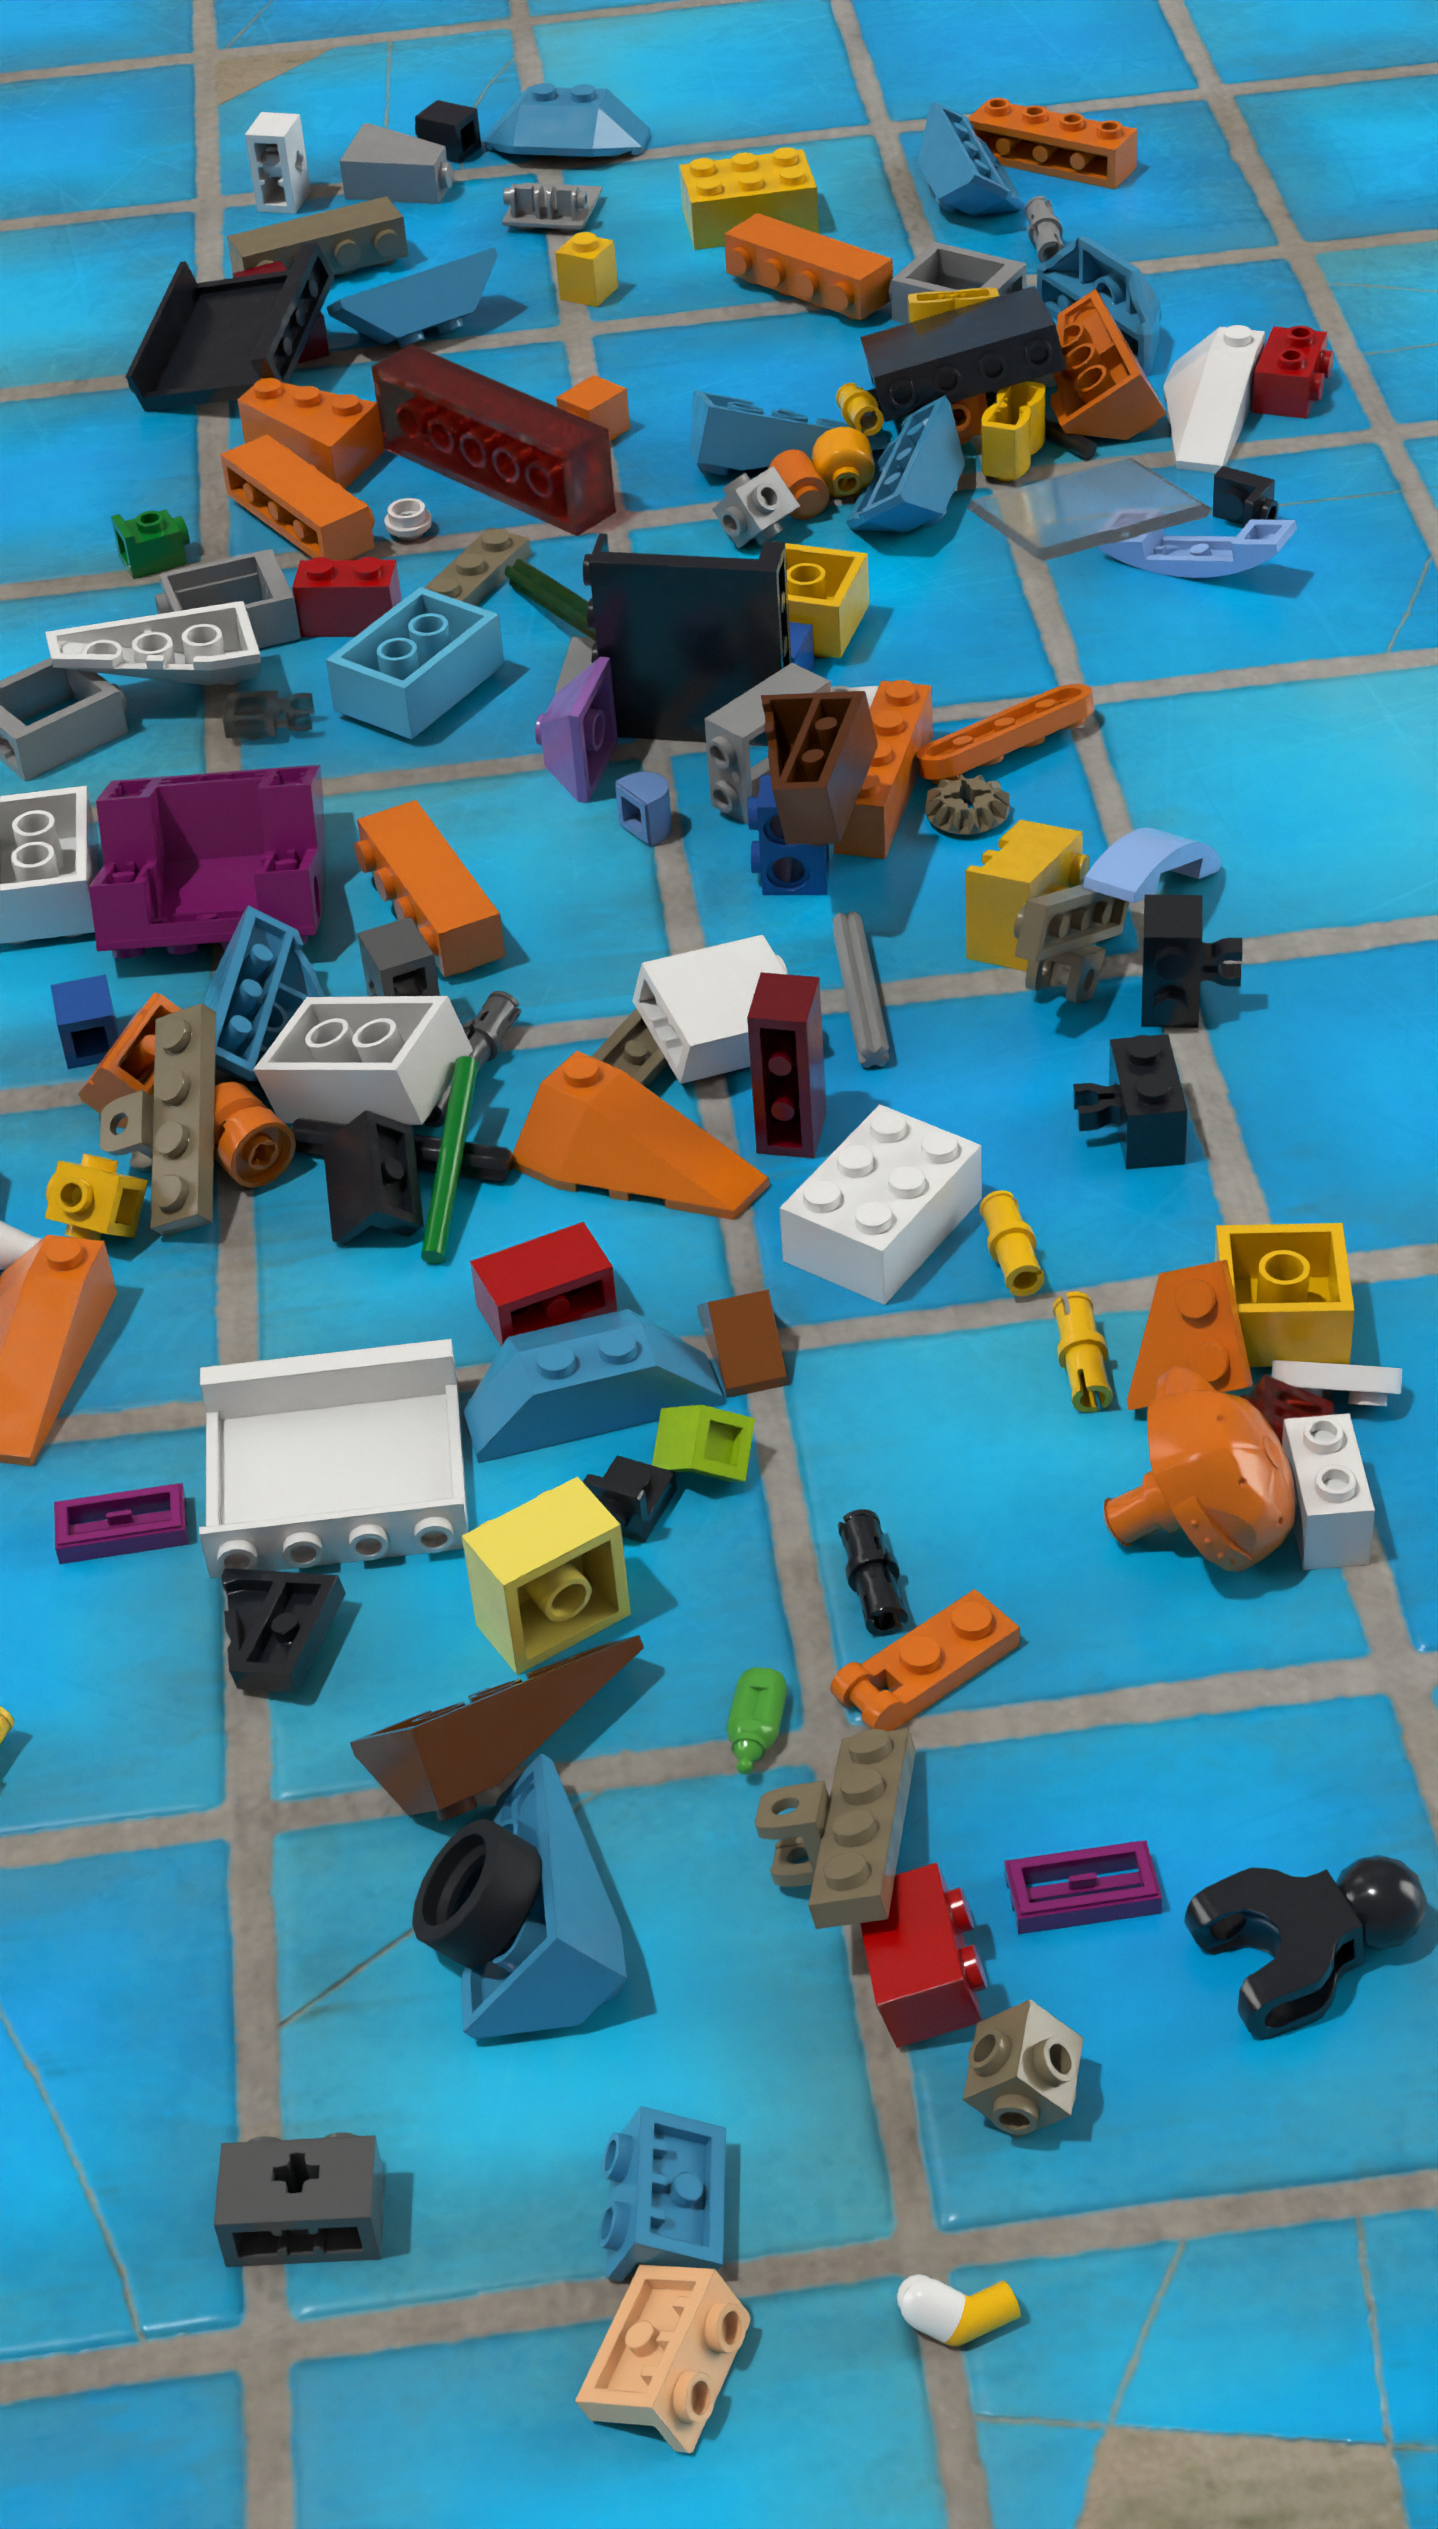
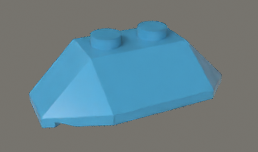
(568, 124)
(963, 167)
(1122, 286)
(418, 302)
(913, 474)
(257, 990)
(584, 1383)

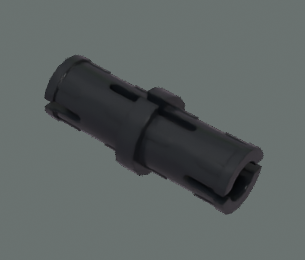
(872, 1572)

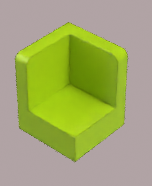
(704, 1442)

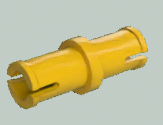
(859, 409)
(1011, 1243)
(1082, 1352)

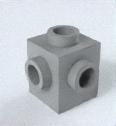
(755, 507)

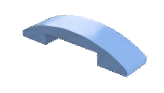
(1204, 554)
(1137, 859)

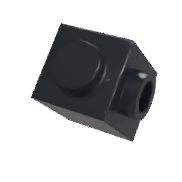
(451, 127)

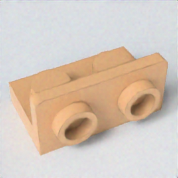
(666, 2353)

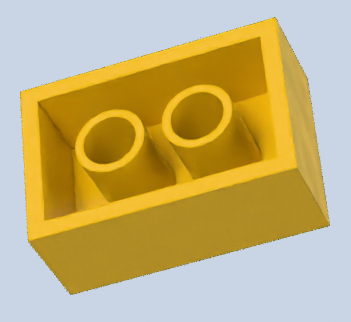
(733, 189)

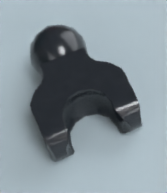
(1309, 1929)

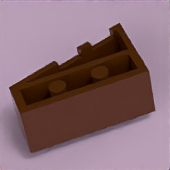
(817, 761)

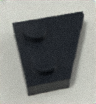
(277, 1625)

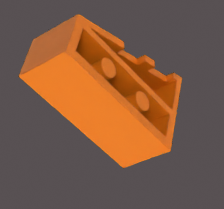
(321, 427)

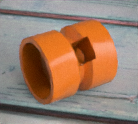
(249, 1137)

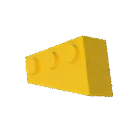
(1031, 864)

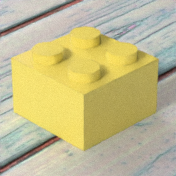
(547, 1574)

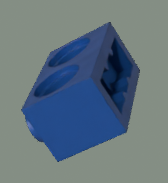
(783, 867)

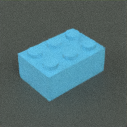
(415, 662)

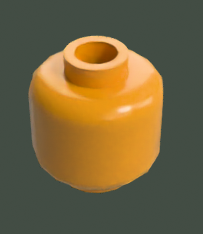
(844, 458)

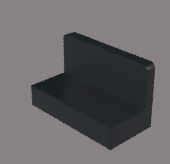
(372, 1178)

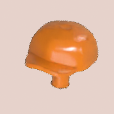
(1211, 1475)

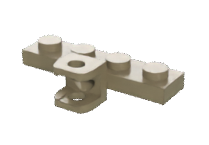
(1061, 931)
(174, 1127)
(848, 1837)

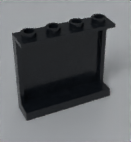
(228, 333)
(963, 352)
(685, 634)

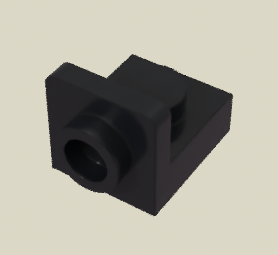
(1243, 496)
(634, 1494)

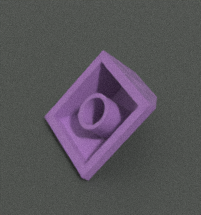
(580, 730)

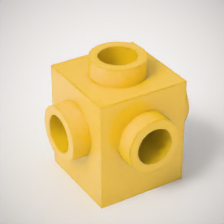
(95, 1198)

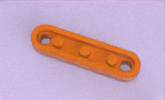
(1005, 731)

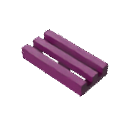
(121, 1531)
(1084, 1896)

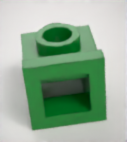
(150, 542)

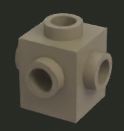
(1023, 2069)

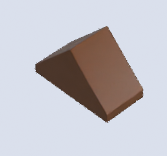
(744, 1343)

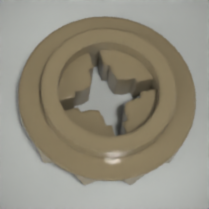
(949, 813)

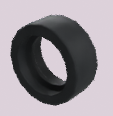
(477, 1893)

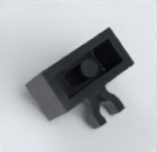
(1179, 961)
(1141, 1100)

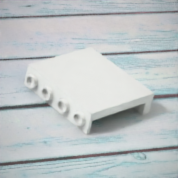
(333, 1458)

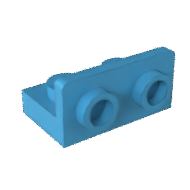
(664, 2194)

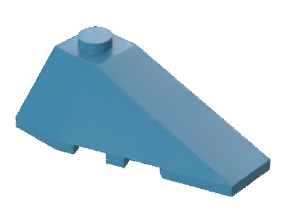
(740, 437)
(571, 1942)

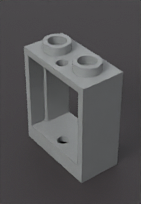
(953, 269)
(237, 579)
(734, 726)
(64, 734)

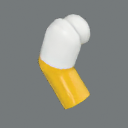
(953, 2315)

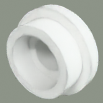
(407, 519)

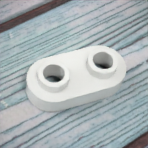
(1364, 1383)

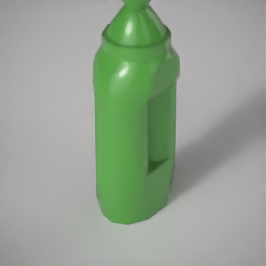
(755, 1715)

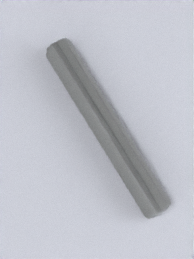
(860, 990)

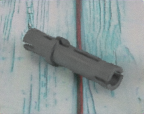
(485, 1037)

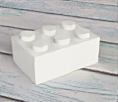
(46, 864)
(363, 1056)
(881, 1203)

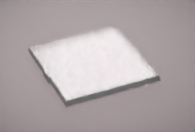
(1088, 509)

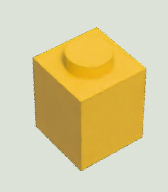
(586, 269)

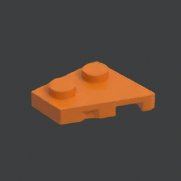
(1192, 1327)

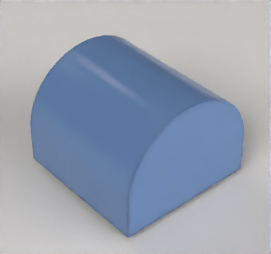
(645, 806)

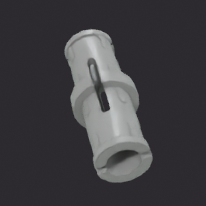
(1043, 228)

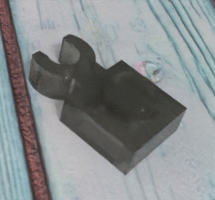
(262, 712)

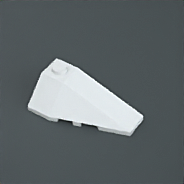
(1211, 396)
(179, 646)

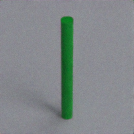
(449, 1160)

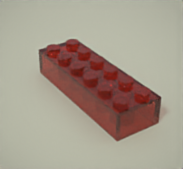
(495, 439)

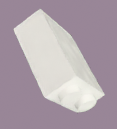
(701, 1005)

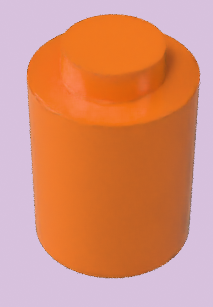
(803, 482)

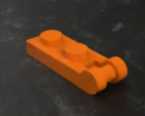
(927, 1662)

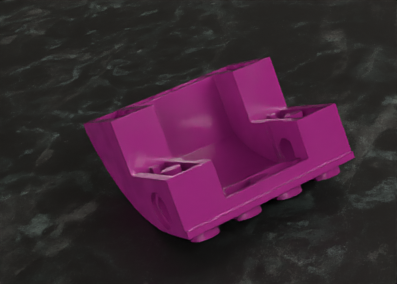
(201, 849)

